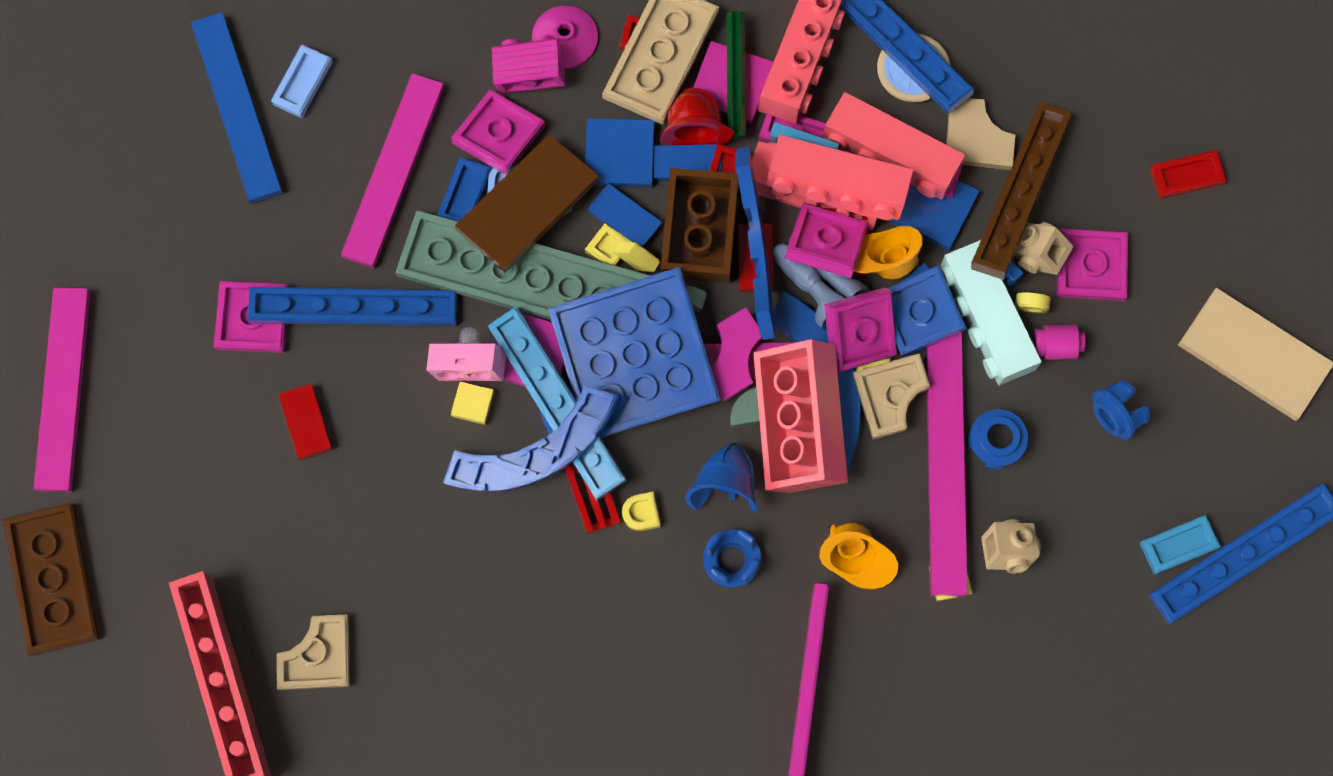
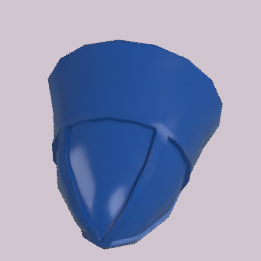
(725, 471)

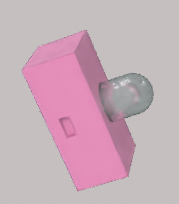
(466, 359)

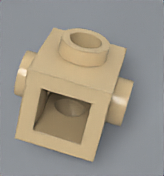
(1042, 249)
(1010, 546)

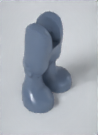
(810, 280)

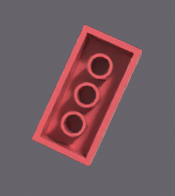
(800, 417)

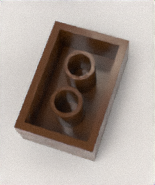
(700, 224)

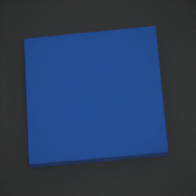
(639, 346)

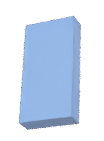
(301, 81)

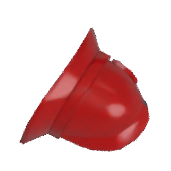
(695, 120)

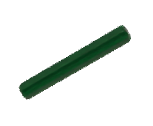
(736, 74)

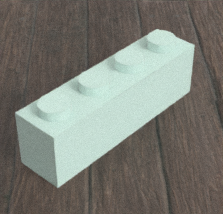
(991, 316)

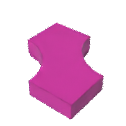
(738, 338)

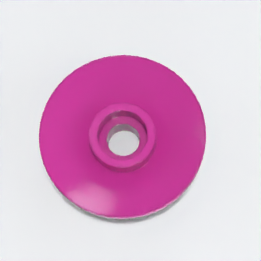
(583, 36)

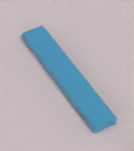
(553, 396)

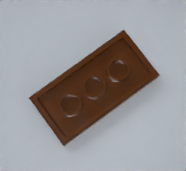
(527, 203)
(50, 579)

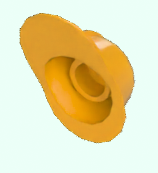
(890, 252)
(858, 556)

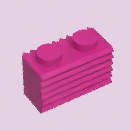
(528, 65)

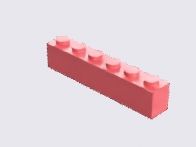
(219, 676)

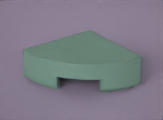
(745, 409)

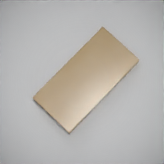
(660, 56)
(1256, 354)

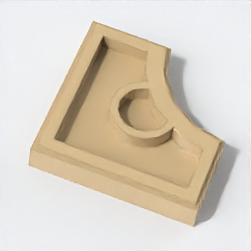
(978, 138)
(888, 391)
(320, 658)

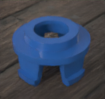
(1113, 415)
(991, 456)
(732, 538)

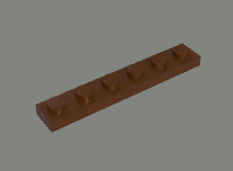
(1021, 191)

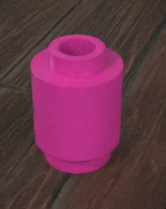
(1059, 342)

